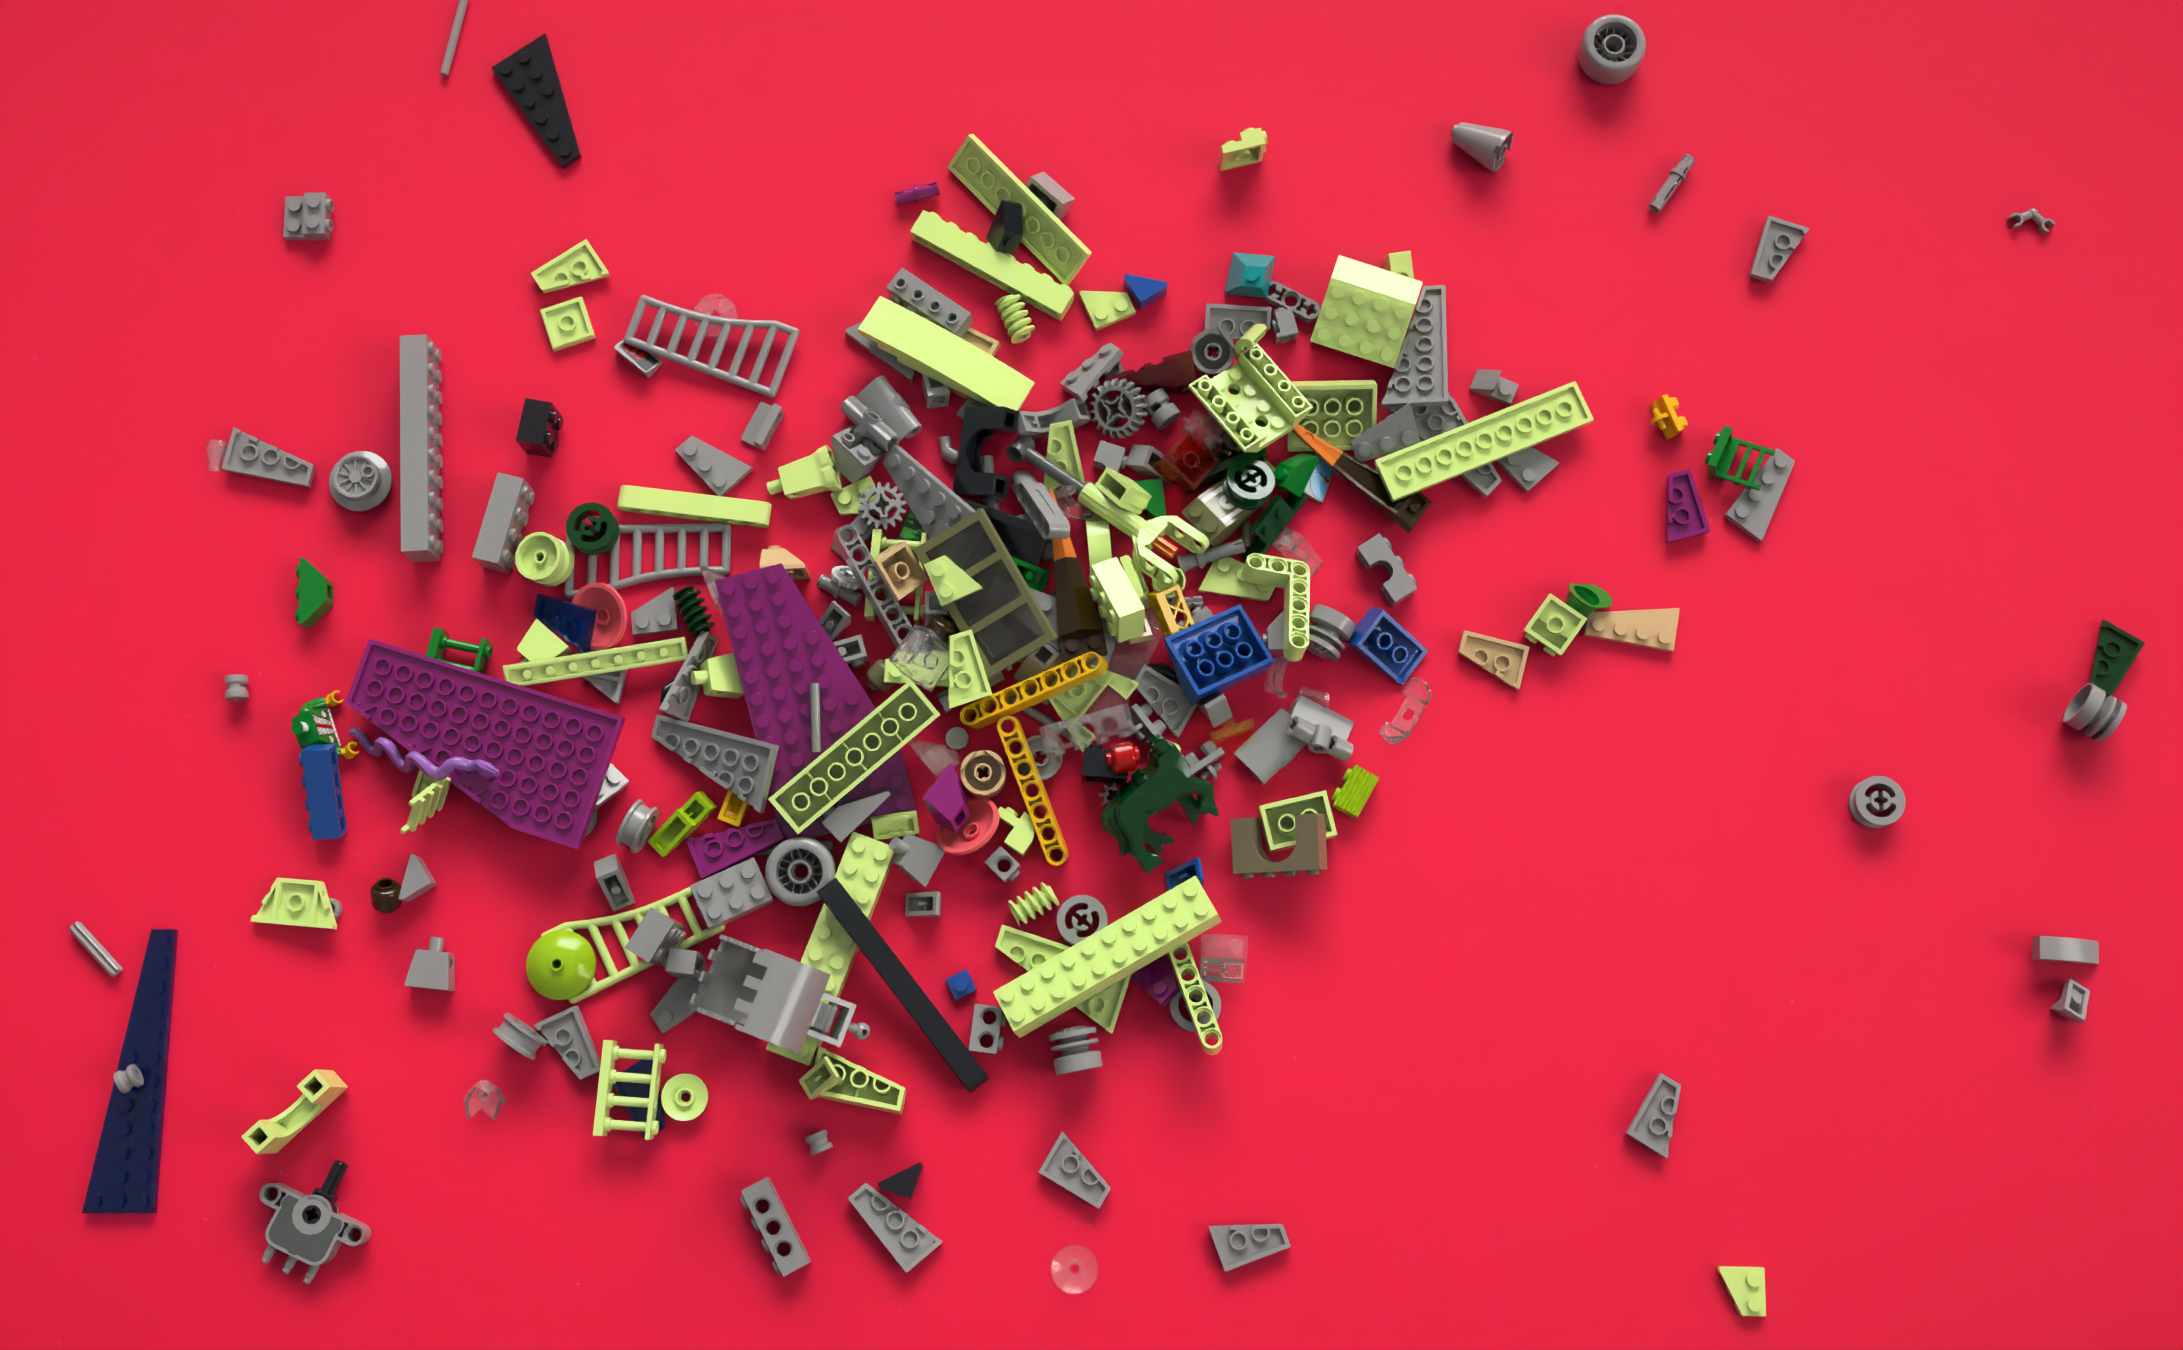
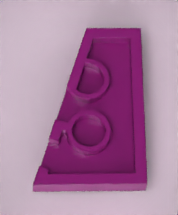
(1683, 508)

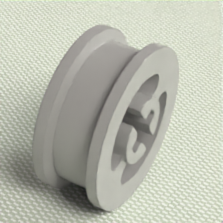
(1891, 798)
(637, 826)
(1093, 905)
(1183, 1023)
(520, 1036)

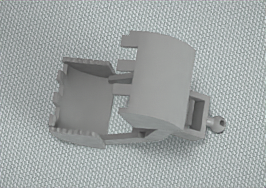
(772, 997)

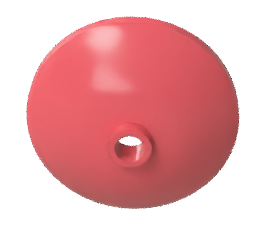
(606, 601)
(974, 832)

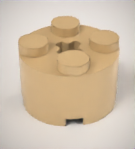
(983, 761)

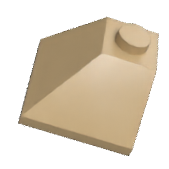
(777, 555)
(900, 570)

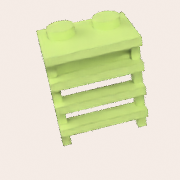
(427, 797)

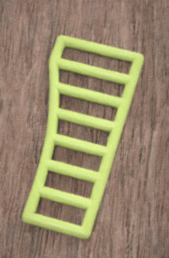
(637, 914)

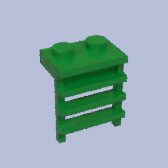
(1724, 453)

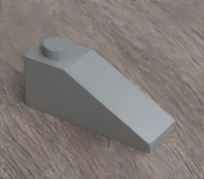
(851, 814)

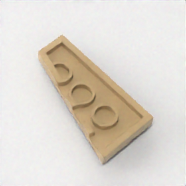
(1641, 628)

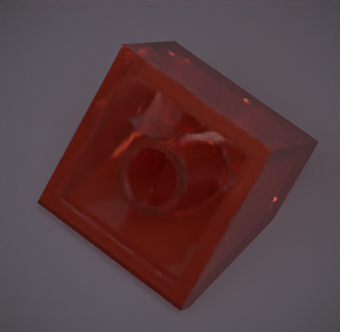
(1187, 462)

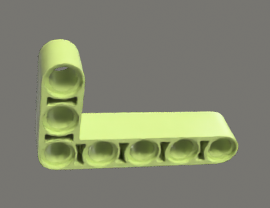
(1295, 579)

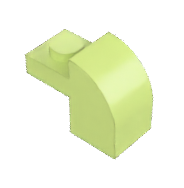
(1023, 830)

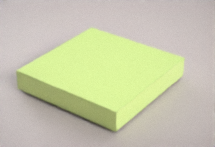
(567, 324)

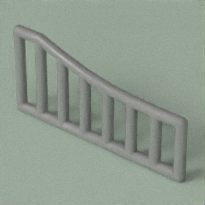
(727, 324)
(659, 573)

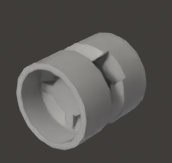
(1164, 415)

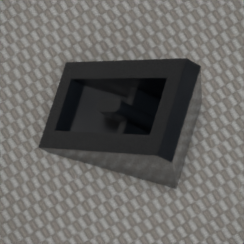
(904, 1182)

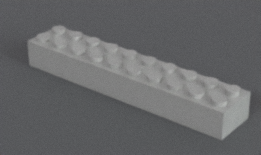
(420, 449)

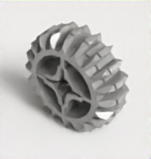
(1109, 421)

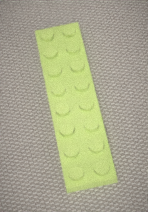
(1041, 228)

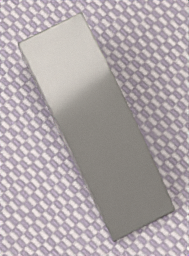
(2065, 950)

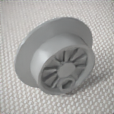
(360, 481)

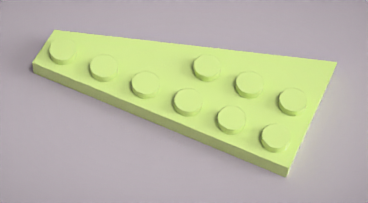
(1033, 950)

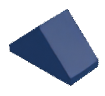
(1144, 290)
(1184, 872)

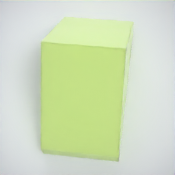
(820, 1078)

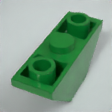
(313, 593)

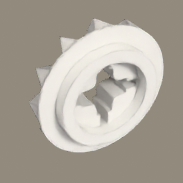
(844, 577)

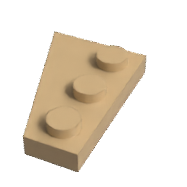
(1496, 656)

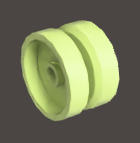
(544, 559)

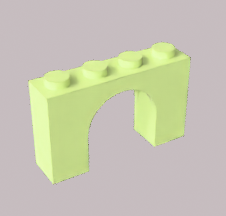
(318, 1091)

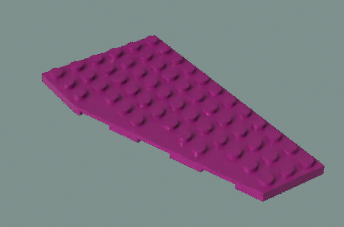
(777, 656)
(544, 746)

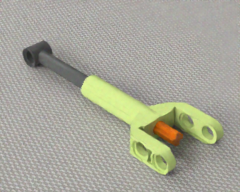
(1143, 533)

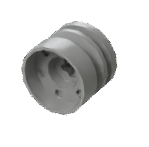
(1327, 632)
(2094, 712)
(1075, 1050)

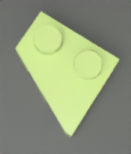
(1106, 307)
(847, 498)

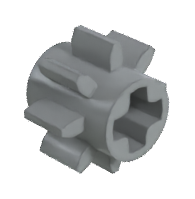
(1113, 790)

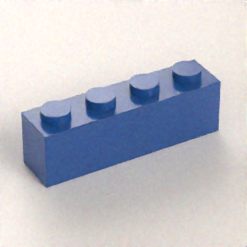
(323, 791)

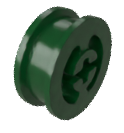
(1252, 495)
(579, 537)

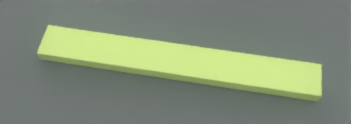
(596, 662)

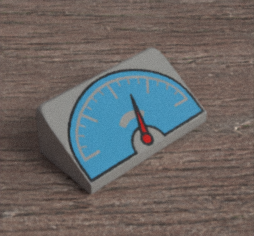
(1319, 481)

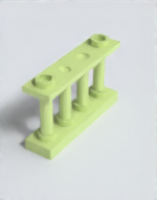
(880, 543)
(607, 1099)

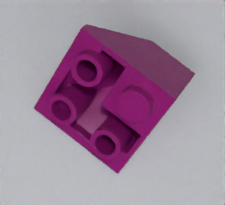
(948, 800)

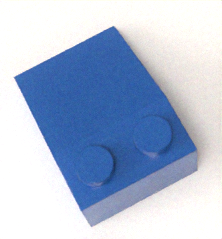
(1386, 645)

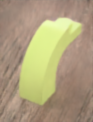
(1098, 540)

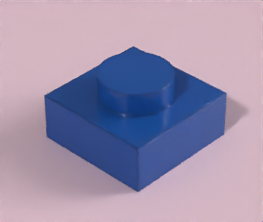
(961, 984)

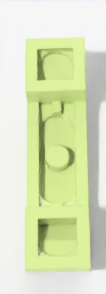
(1249, 339)

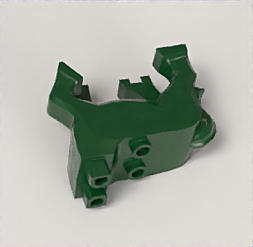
(1150, 792)

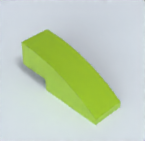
(682, 823)

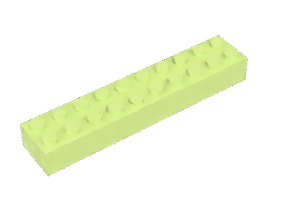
(830, 946)
(1107, 956)

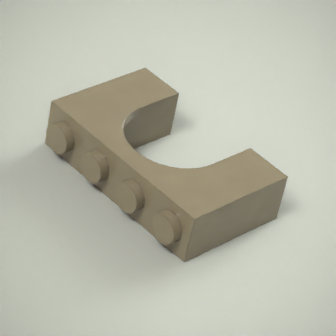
(1307, 856)

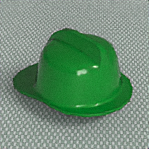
(1587, 598)

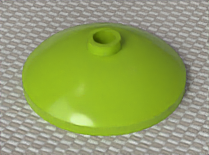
(576, 967)

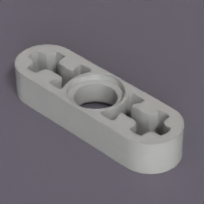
(1307, 303)

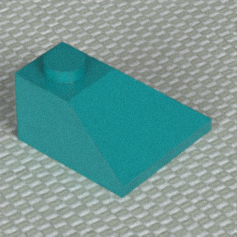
(1250, 275)

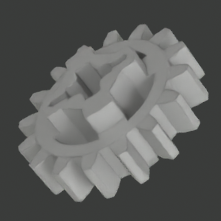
(890, 506)

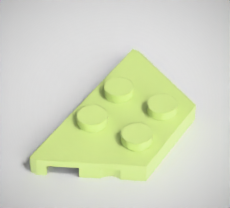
(297, 904)

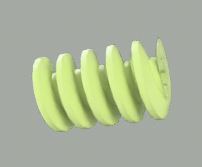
(1014, 318)
(1033, 903)

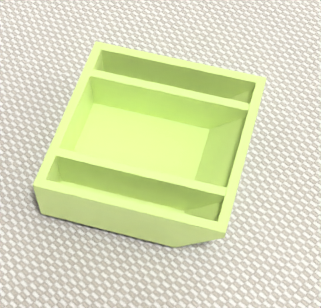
(1366, 311)

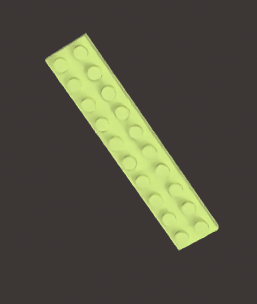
(1483, 441)

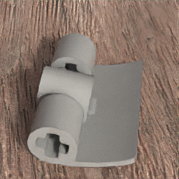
(892, 406)
(1320, 729)
(1269, 748)

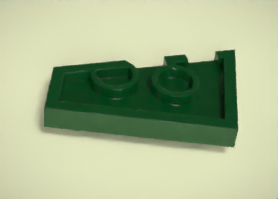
(2113, 656)

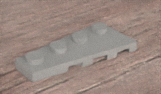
(896, 1230)

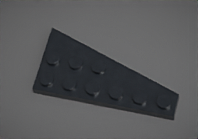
(536, 89)

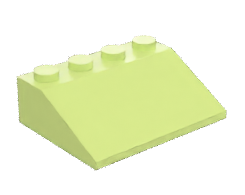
(1338, 413)

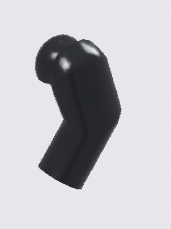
(1163, 670)

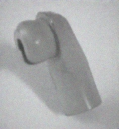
(948, 453)

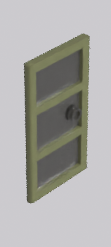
(1005, 612)

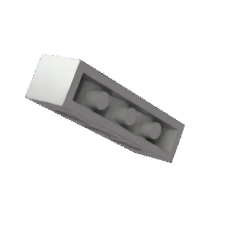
(798, 1255)

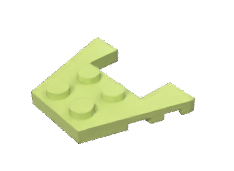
(1080, 698)

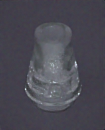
(215, 454)

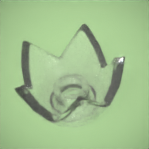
(483, 1096)

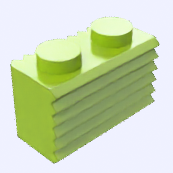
(1355, 791)

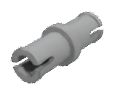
(839, 591)

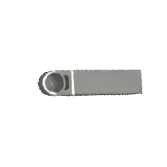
(1040, 506)

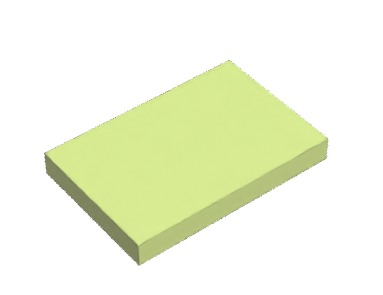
(1137, 580)

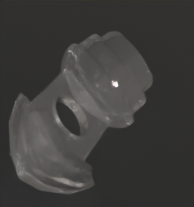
(1417, 698)

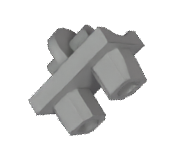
(1144, 727)
(1212, 754)

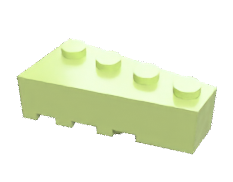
(862, 1086)

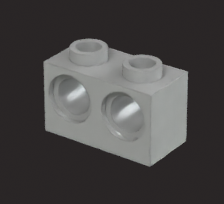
(684, 963)
(980, 1028)

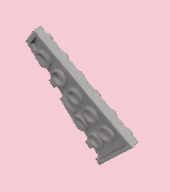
(1422, 361)
(1440, 419)
(727, 758)

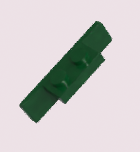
(1272, 523)

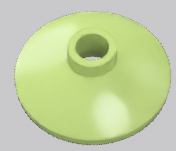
(673, 1092)

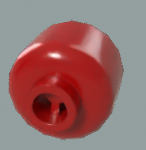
(1122, 757)

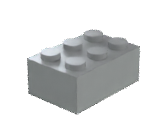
(731, 894)
(655, 937)

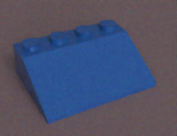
(1217, 654)

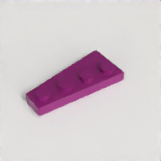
(728, 848)

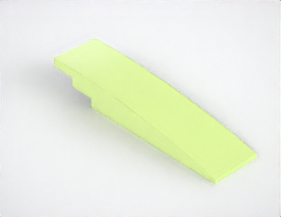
(944, 356)

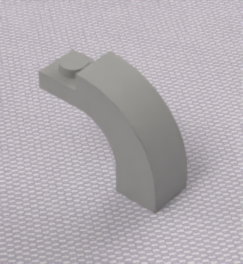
(1038, 423)

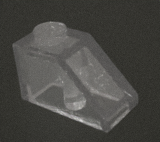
(1295, 547)

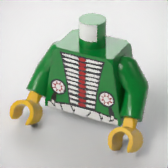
(316, 726)

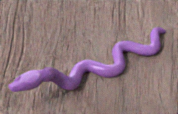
(416, 759)

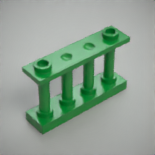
(440, 641)

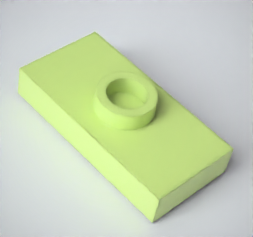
(895, 825)

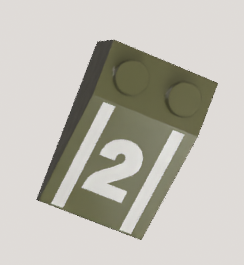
(1215, 515)

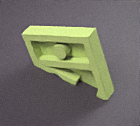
(950, 581)
(1746, 1288)

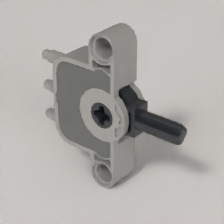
(300, 1233)

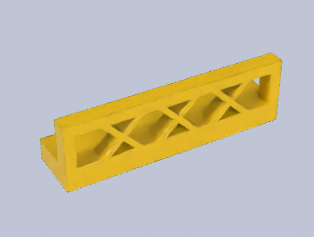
(1163, 613)

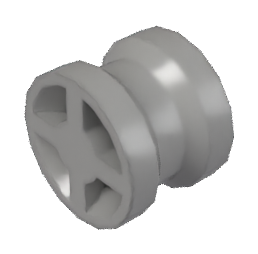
(128, 1078)
(818, 1142)

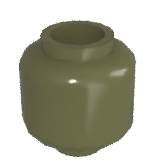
(876, 677)

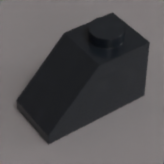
(1006, 227)

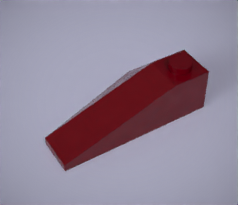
(1172, 374)

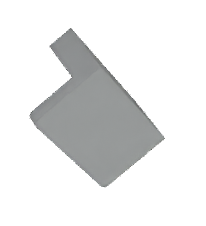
(763, 425)

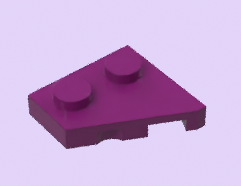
(1158, 980)

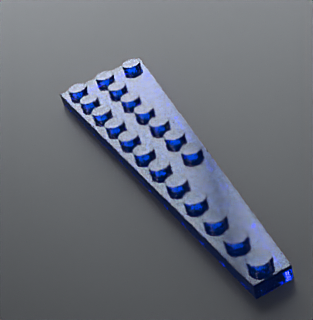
(131, 1138)

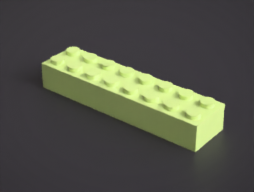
(854, 756)

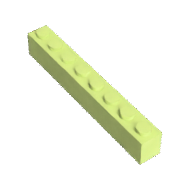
(992, 265)

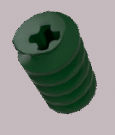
(692, 611)

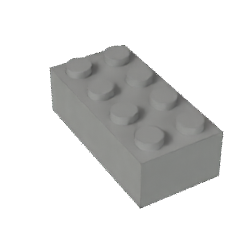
(503, 523)

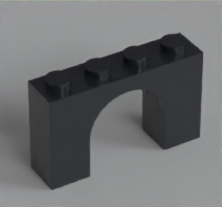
(977, 427)

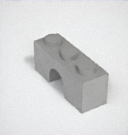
(1109, 456)
(1378, 553)

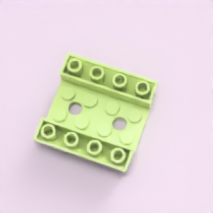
(1262, 395)

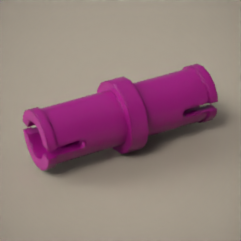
(917, 193)

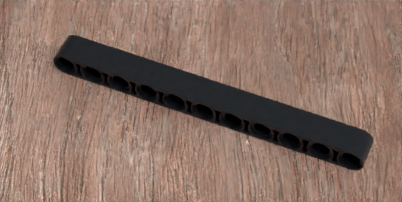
(902, 985)

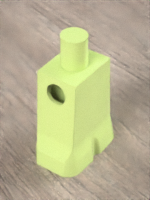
(808, 475)

